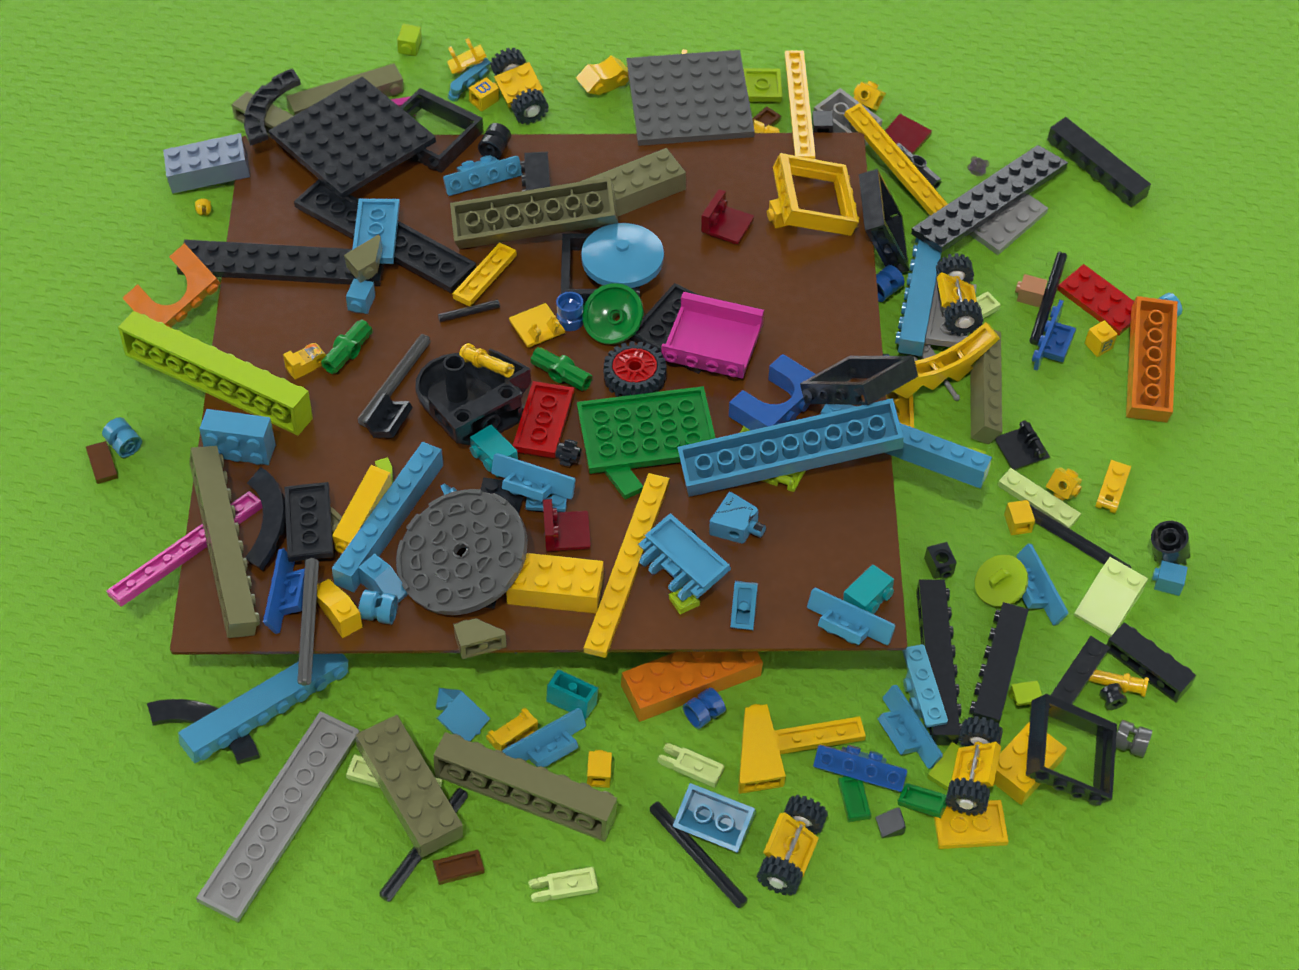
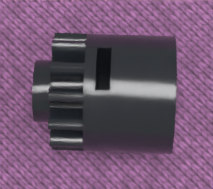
(1170, 543)

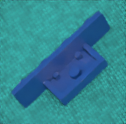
(1056, 340)
(285, 592)
(861, 766)

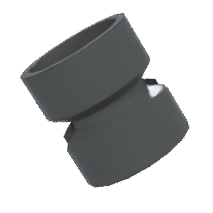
(1140, 740)

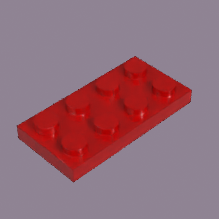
(1098, 298)
(543, 419)

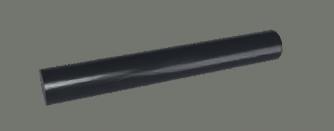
(468, 310)

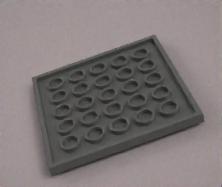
(689, 97)

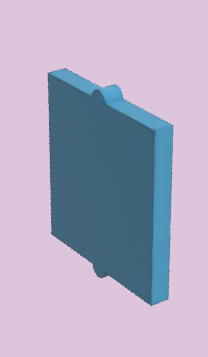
(463, 717)

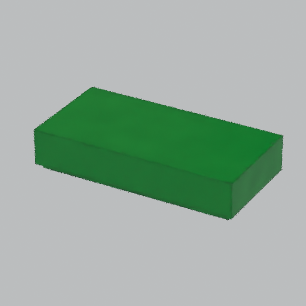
(624, 481)
(854, 799)
(922, 800)

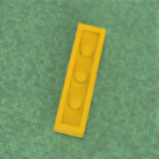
(484, 274)
(824, 733)

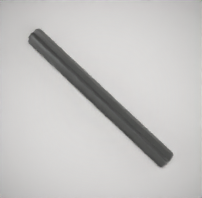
(397, 374)
(308, 622)

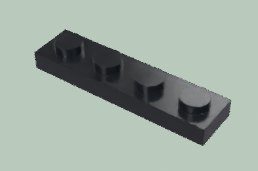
(1080, 670)

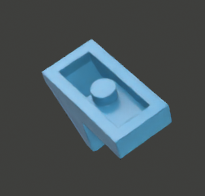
(744, 605)

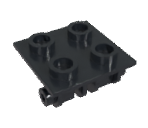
(1022, 446)

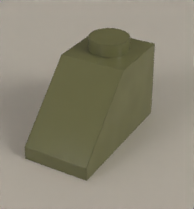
(365, 259)
(478, 637)

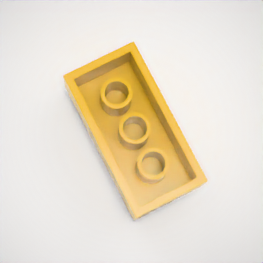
(558, 583)

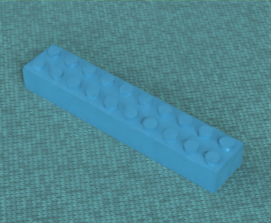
(790, 447)

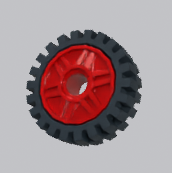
(634, 370)

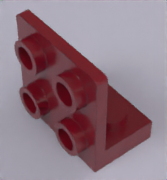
(724, 221)
(565, 529)

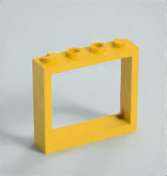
(790, 165)

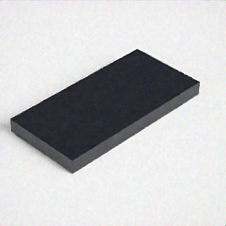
(308, 521)

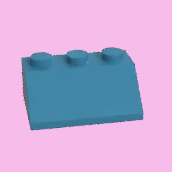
(714, 818)

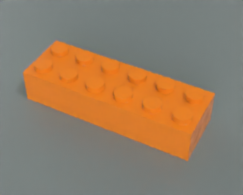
(1152, 359)
(684, 675)

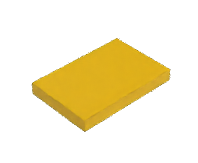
(971, 830)

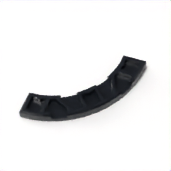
(261, 102)
(273, 518)
(191, 711)

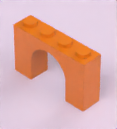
(199, 284)

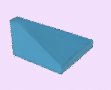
(445, 696)

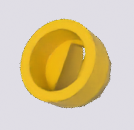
(203, 206)

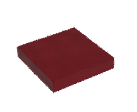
(908, 133)

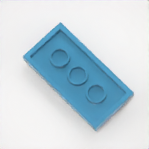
(376, 218)

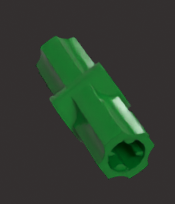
(346, 346)
(561, 369)

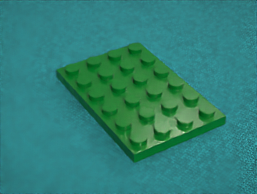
(643, 428)

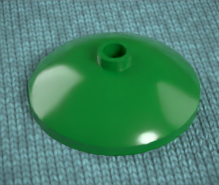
(603, 308)

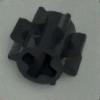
(568, 453)

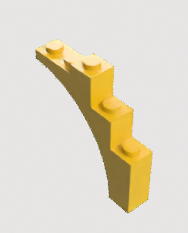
(952, 362)

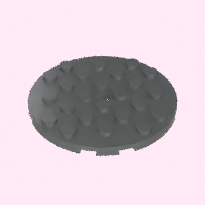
(493, 557)

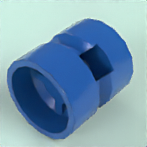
(888, 282)
(570, 310)
(704, 708)

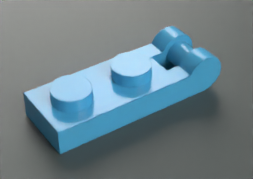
(468, 79)

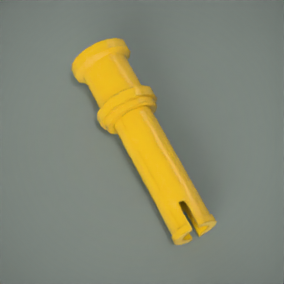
(480, 358)
(1127, 682)

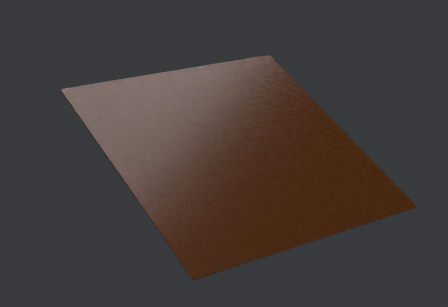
(816, 309)

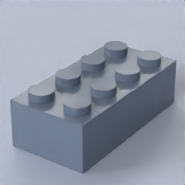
(206, 163)

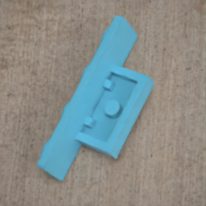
(922, 687)

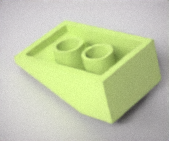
(1111, 596)

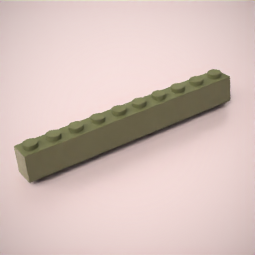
(223, 542)

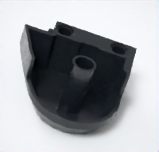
(470, 397)

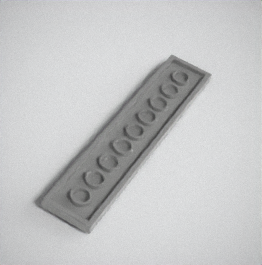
(278, 817)

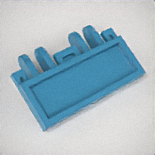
(684, 553)

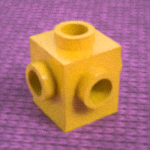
(869, 95)
(1058, 481)

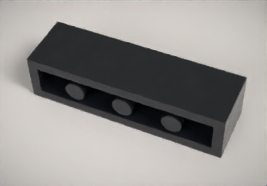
(536, 170)
(1150, 661)

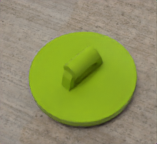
(1001, 580)

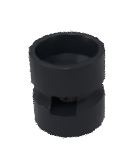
(494, 140)

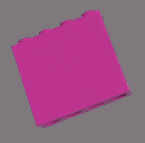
(713, 335)

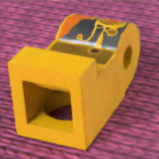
(303, 361)

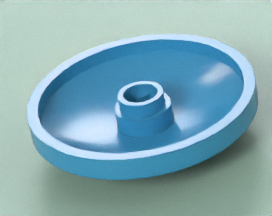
(622, 255)

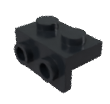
(387, 417)

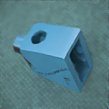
(736, 520)

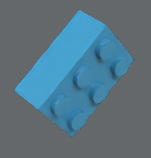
(239, 436)

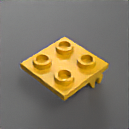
(473, 56)
(536, 325)

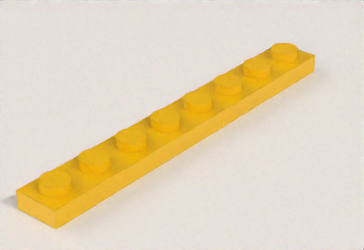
(895, 159)

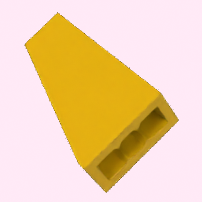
(366, 498)
(760, 756)

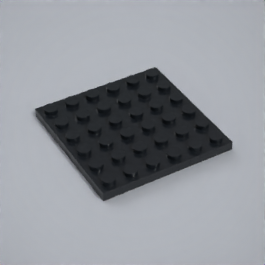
(352, 137)

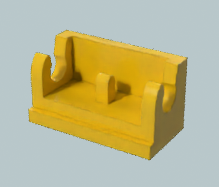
(513, 731)

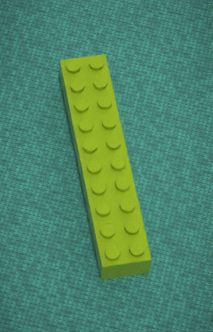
(216, 372)

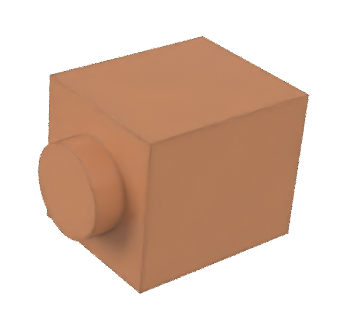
(1031, 290)

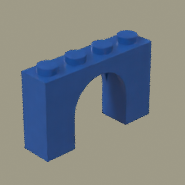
(757, 414)

